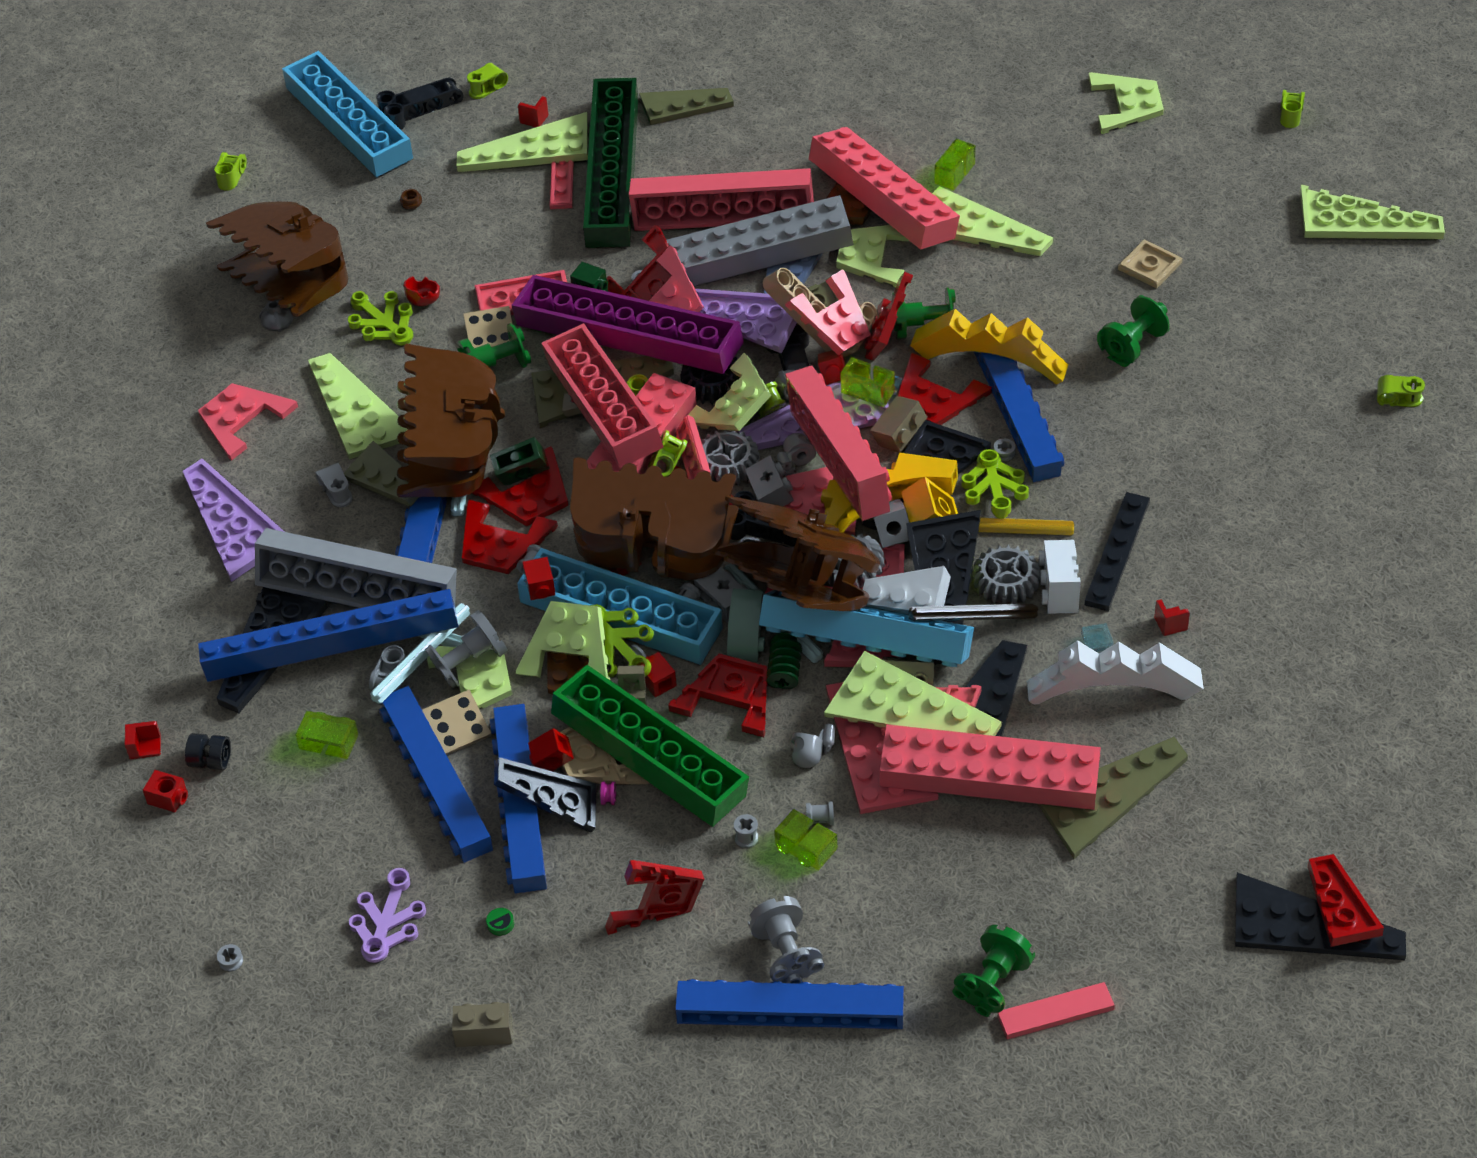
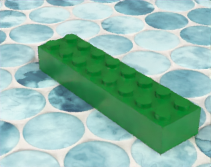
(650, 745)

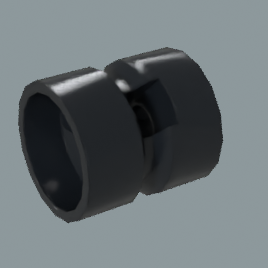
(205, 750)

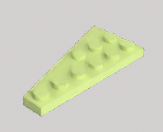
(540, 145)
(1362, 218)
(990, 227)
(354, 407)
(888, 695)

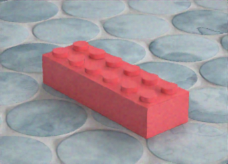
(667, 405)

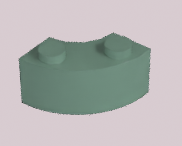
(744, 630)

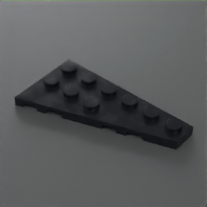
(944, 443)
(947, 543)

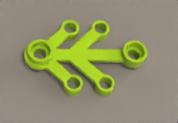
(399, 334)
(991, 463)
(615, 636)

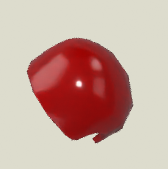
(416, 291)

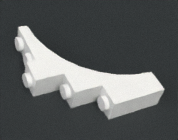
(1117, 665)

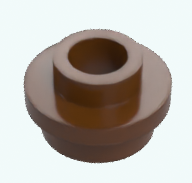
(410, 199)

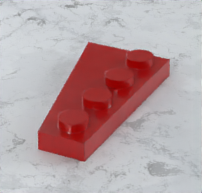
(1341, 904)

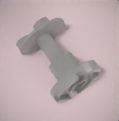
(474, 643)
(778, 923)

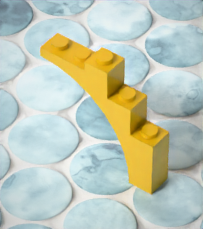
(989, 335)
(903, 473)

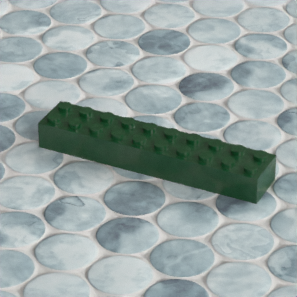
(610, 162)

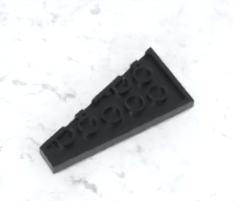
(272, 610)
(999, 680)
(1292, 922)

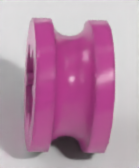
(608, 793)

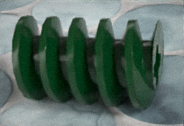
(784, 661)

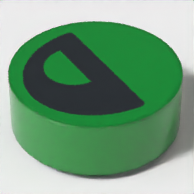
(500, 921)

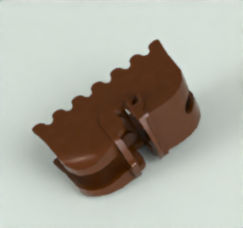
(293, 261)
(448, 422)
(674, 515)
(809, 564)

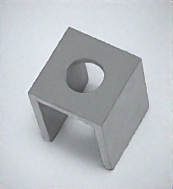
(895, 536)

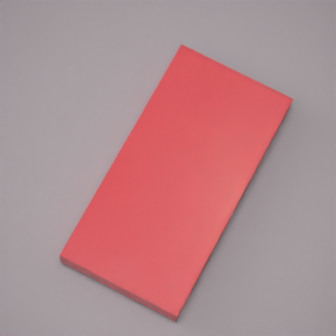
(505, 292)

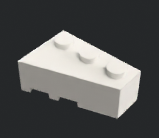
(1060, 576)
(908, 589)

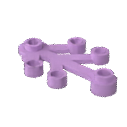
(387, 919)

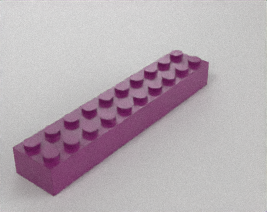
(630, 323)

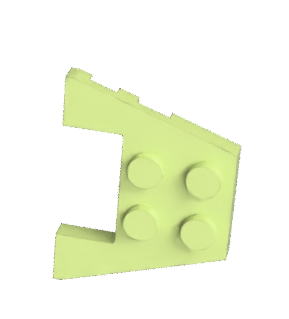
(1135, 97)
(867, 254)
(738, 403)
(567, 630)
(483, 676)

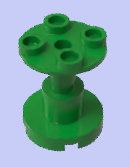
(915, 313)
(1123, 340)
(490, 354)
(1004, 952)

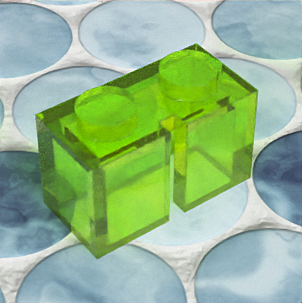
(954, 164)
(857, 382)
(321, 729)
(810, 847)

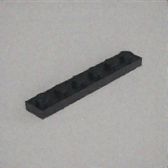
(1117, 551)

